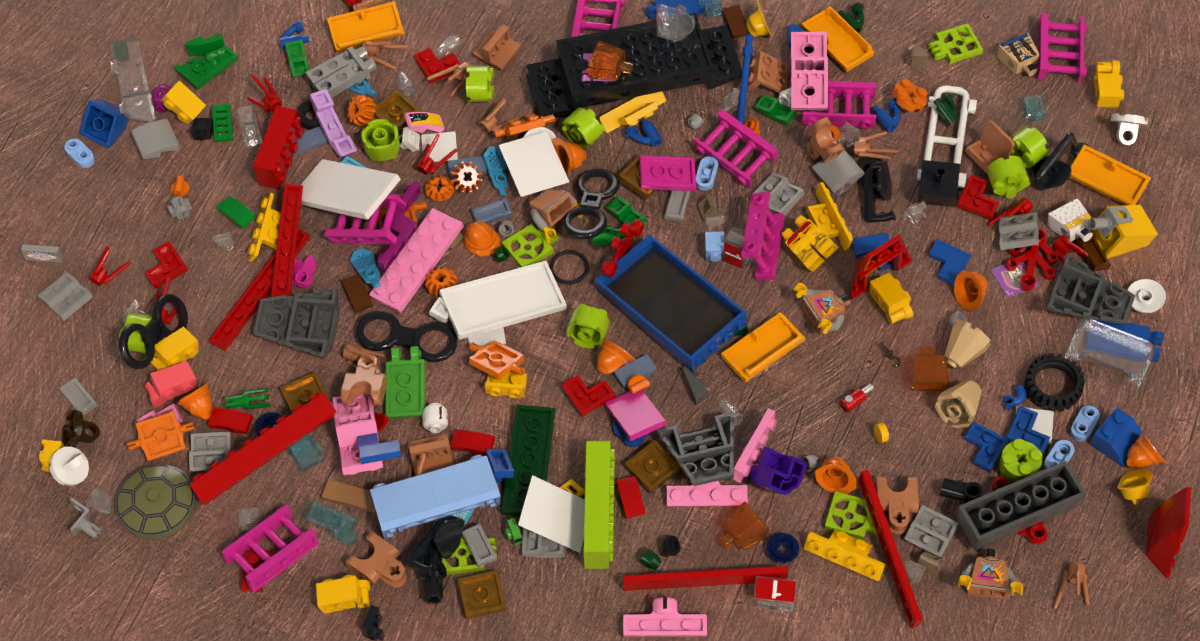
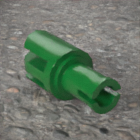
(607, 236)
(245, 399)

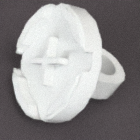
(1128, 123)
(69, 466)

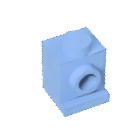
(714, 246)

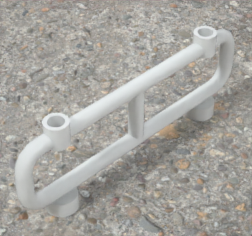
(968, 107)

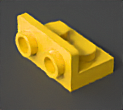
(509, 385)

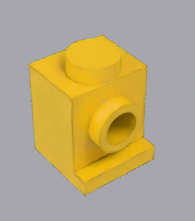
(49, 449)

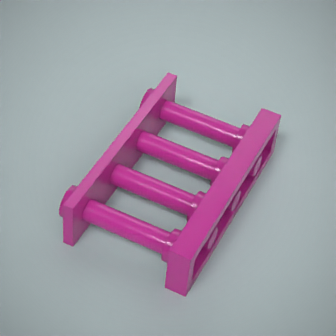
(584, 10)
(1045, 53)
(845, 90)
(739, 132)
(370, 234)
(763, 236)
(273, 564)

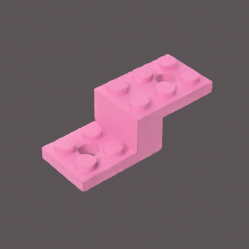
(809, 71)
(353, 422)

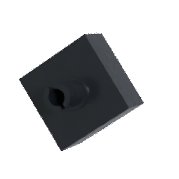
(939, 183)

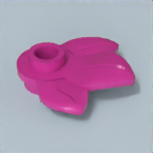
(304, 270)

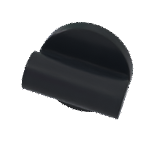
(670, 547)

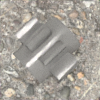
(179, 208)

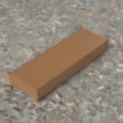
(348, 496)

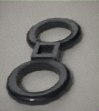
(591, 203)
(152, 332)
(406, 336)

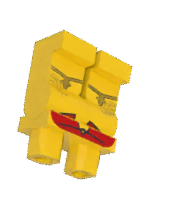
(804, 238)

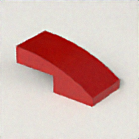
(230, 419)
(471, 441)
(630, 497)

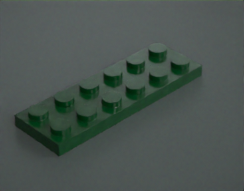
(528, 453)

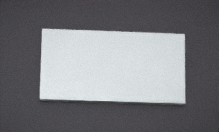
(347, 188)
(502, 299)

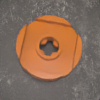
(910, 96)

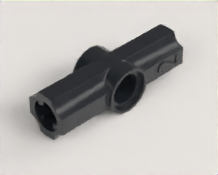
(434, 585)

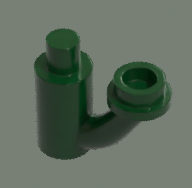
(857, 10)
(947, 109)

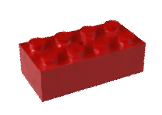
(278, 147)

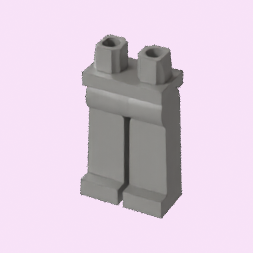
(341, 71)

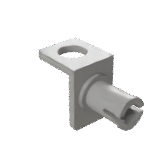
(1109, 220)
(83, 522)

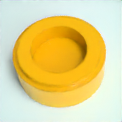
(881, 432)

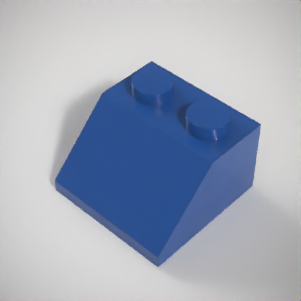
(103, 122)
(1116, 436)

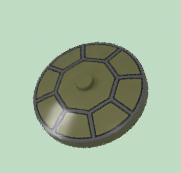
(155, 501)

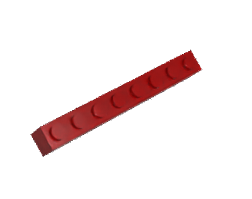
(264, 448)

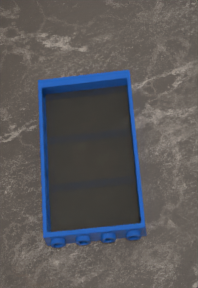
(672, 302)

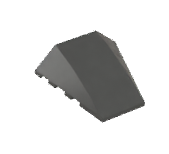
(1089, 295)
(300, 321)
(706, 453)

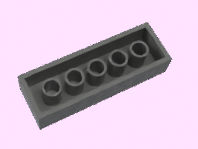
(1020, 505)

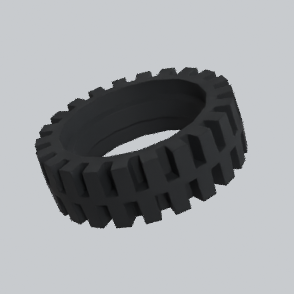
(1057, 363)

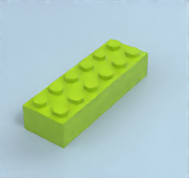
(599, 505)

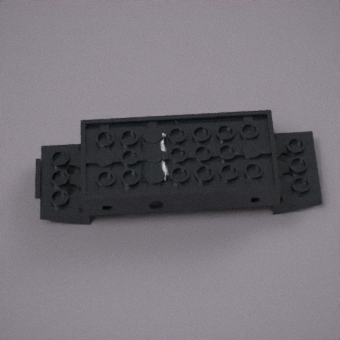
(656, 62)

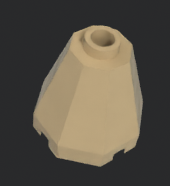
(965, 344)
(959, 403)

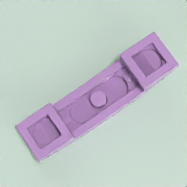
(330, 124)

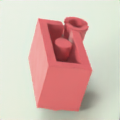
(170, 383)

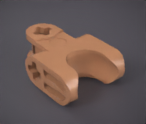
(823, 142)
(365, 381)
(898, 504)
(380, 564)

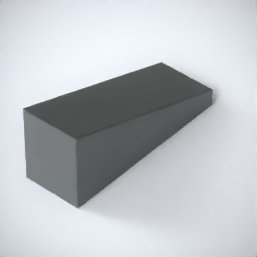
(697, 390)

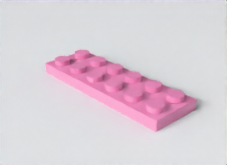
(416, 260)

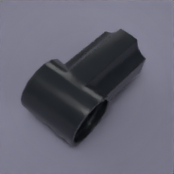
(960, 490)

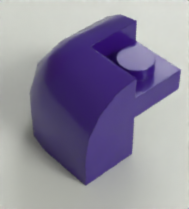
(778, 472)

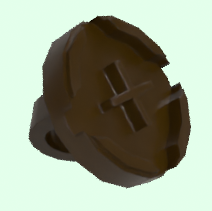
(76, 428)

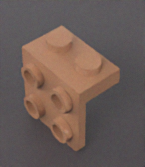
(768, 72)
(991, 146)

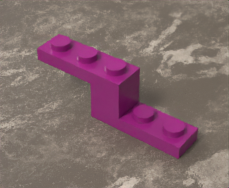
(401, 227)

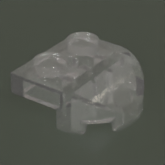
(674, 23)

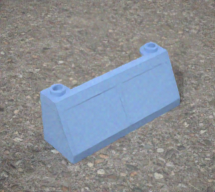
(435, 495)

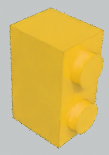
(183, 102)

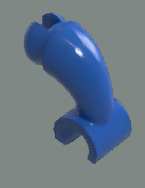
(1021, 395)

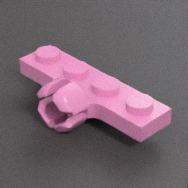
(753, 450)
(706, 495)
(665, 622)

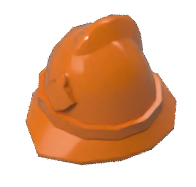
(570, 154)
(481, 239)
(970, 289)
(612, 357)
(198, 403)
(1143, 454)
(836, 476)

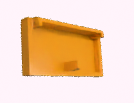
(365, 25)
(843, 41)
(1108, 176)
(762, 347)

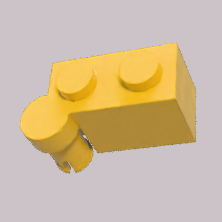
(1108, 84)
(891, 298)
(175, 349)
(342, 594)

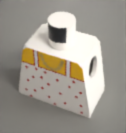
(1070, 221)

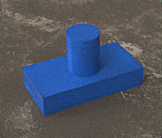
(499, 464)

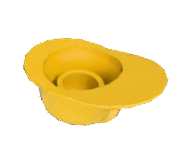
(756, 23)
(1135, 485)

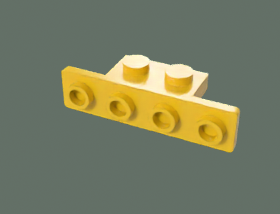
(631, 111)
(827, 217)
(267, 228)
(846, 552)

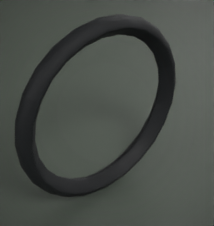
(570, 252)

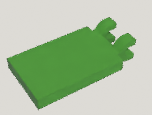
(405, 385)

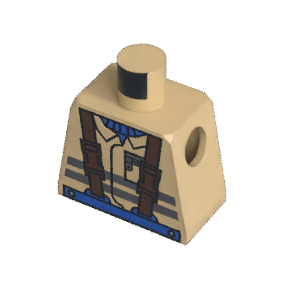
(1019, 55)

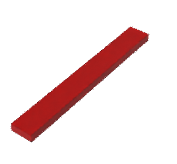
(287, 240)
(250, 301)
(890, 550)
(701, 578)

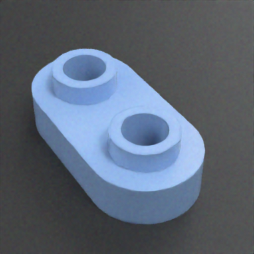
(78, 152)
(705, 174)
(1086, 422)
(1056, 457)

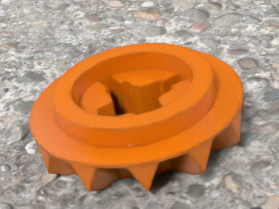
(444, 193)

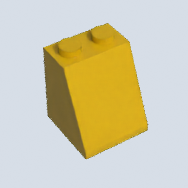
(1127, 236)

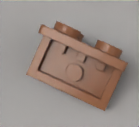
(497, 48)
(436, 450)

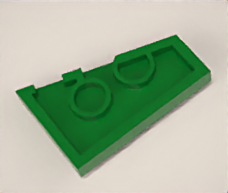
(204, 69)

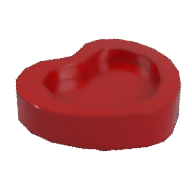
(381, 421)

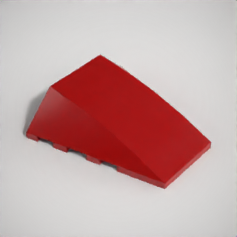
(892, 251)
(1167, 529)

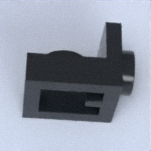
(202, 129)
(371, 622)

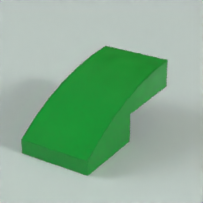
(200, 47)
(297, 58)
(774, 110)
(236, 211)
(623, 211)

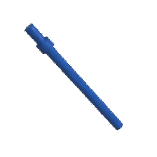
(747, 52)

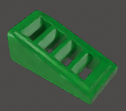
(222, 112)

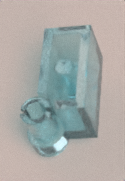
(307, 452)
(335, 521)

